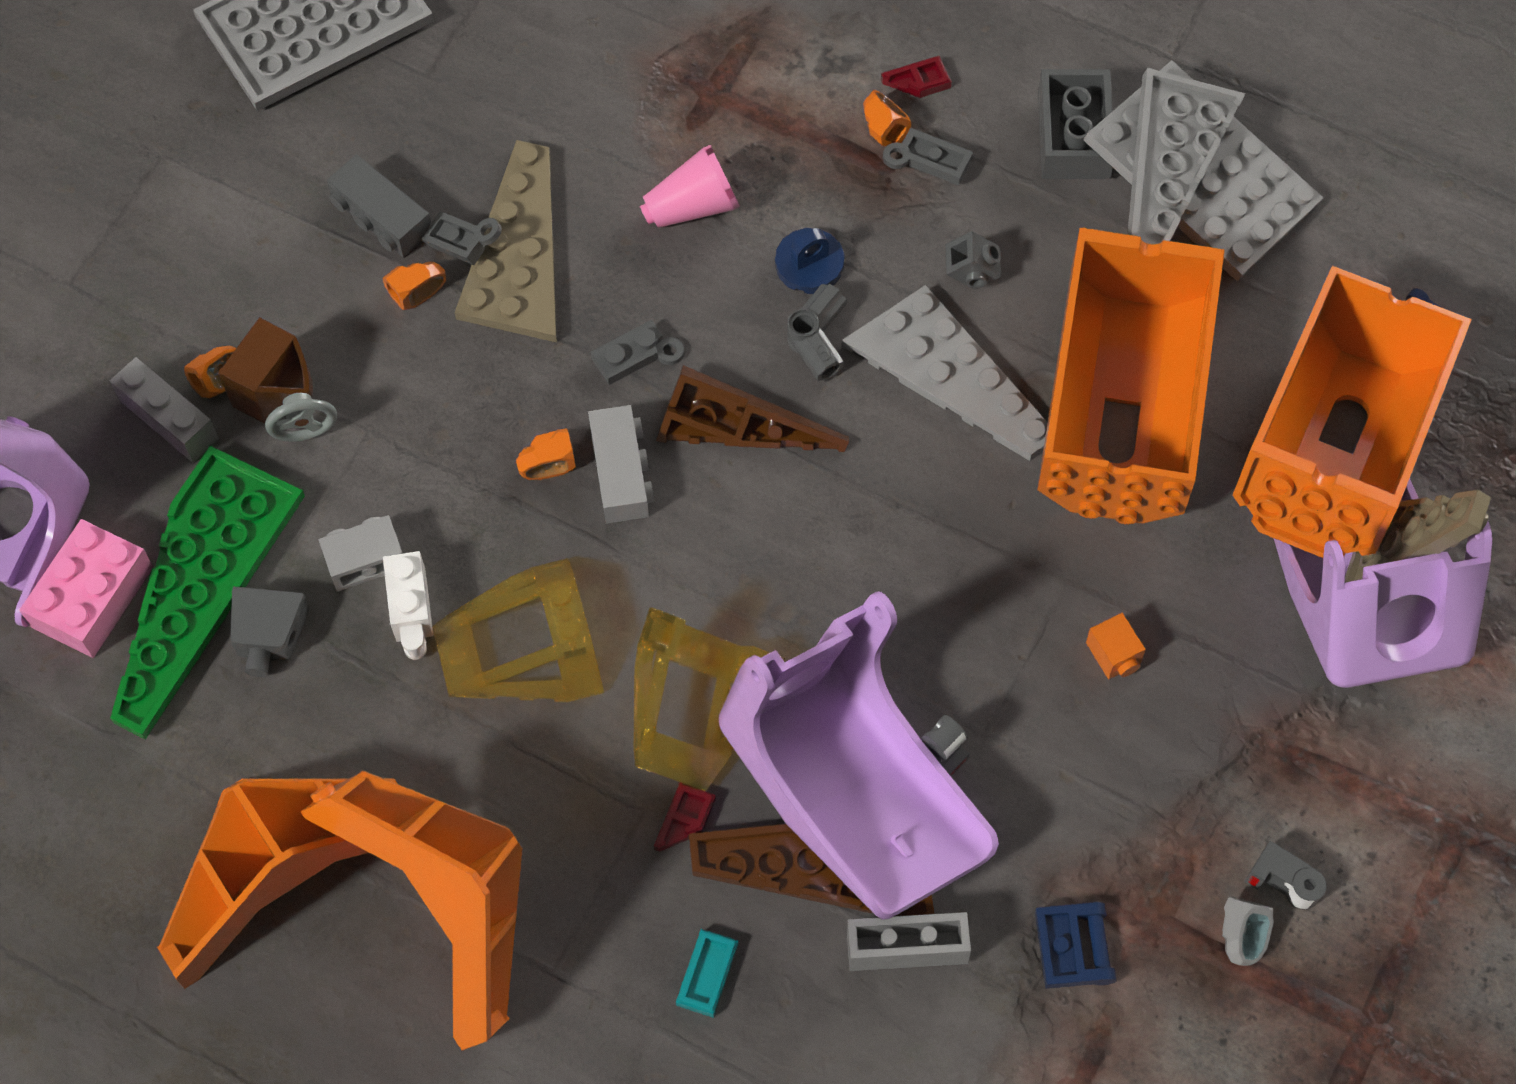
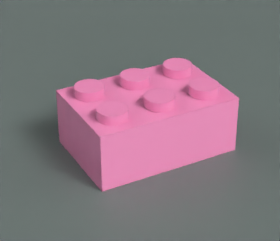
(86, 588)

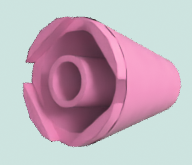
(690, 192)

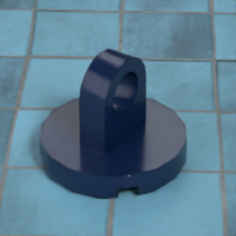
(809, 259)

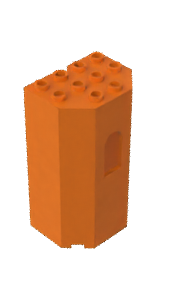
(1138, 337)
(1362, 350)

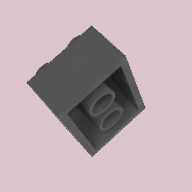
(1068, 108)

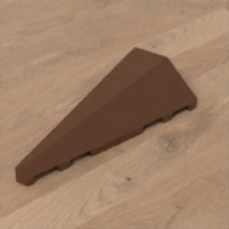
(719, 413)

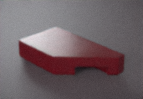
(919, 78)
(685, 816)

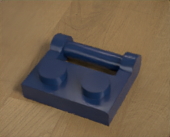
(1062, 945)

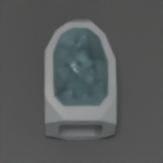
(1246, 930)

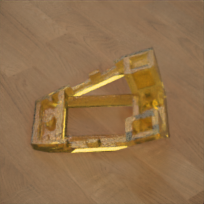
(568, 630)
(677, 643)

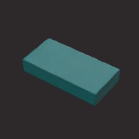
(707, 973)

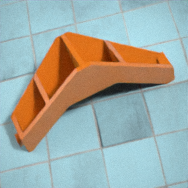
(247, 859)
(460, 869)

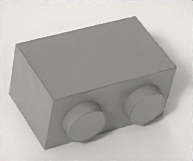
(358, 552)

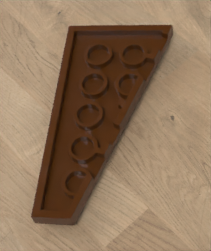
(776, 862)

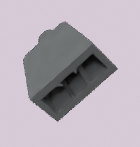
(266, 626)

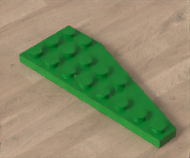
(212, 541)

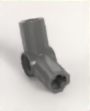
(814, 346)

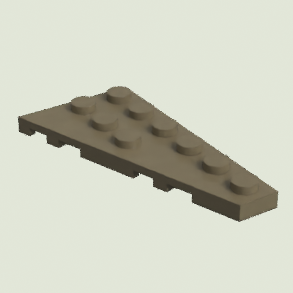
(515, 275)
(1425, 529)

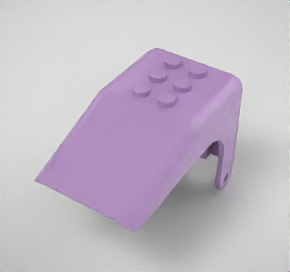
(58, 493)
(1395, 620)
(852, 766)

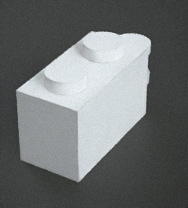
(408, 602)

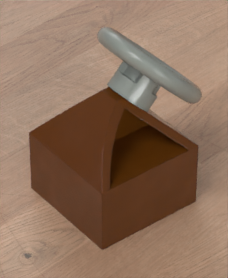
(271, 381)

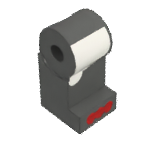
(946, 744)
(1289, 875)

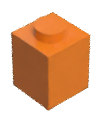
(1116, 647)

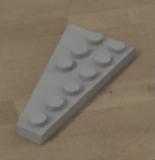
(1175, 143)
(945, 365)

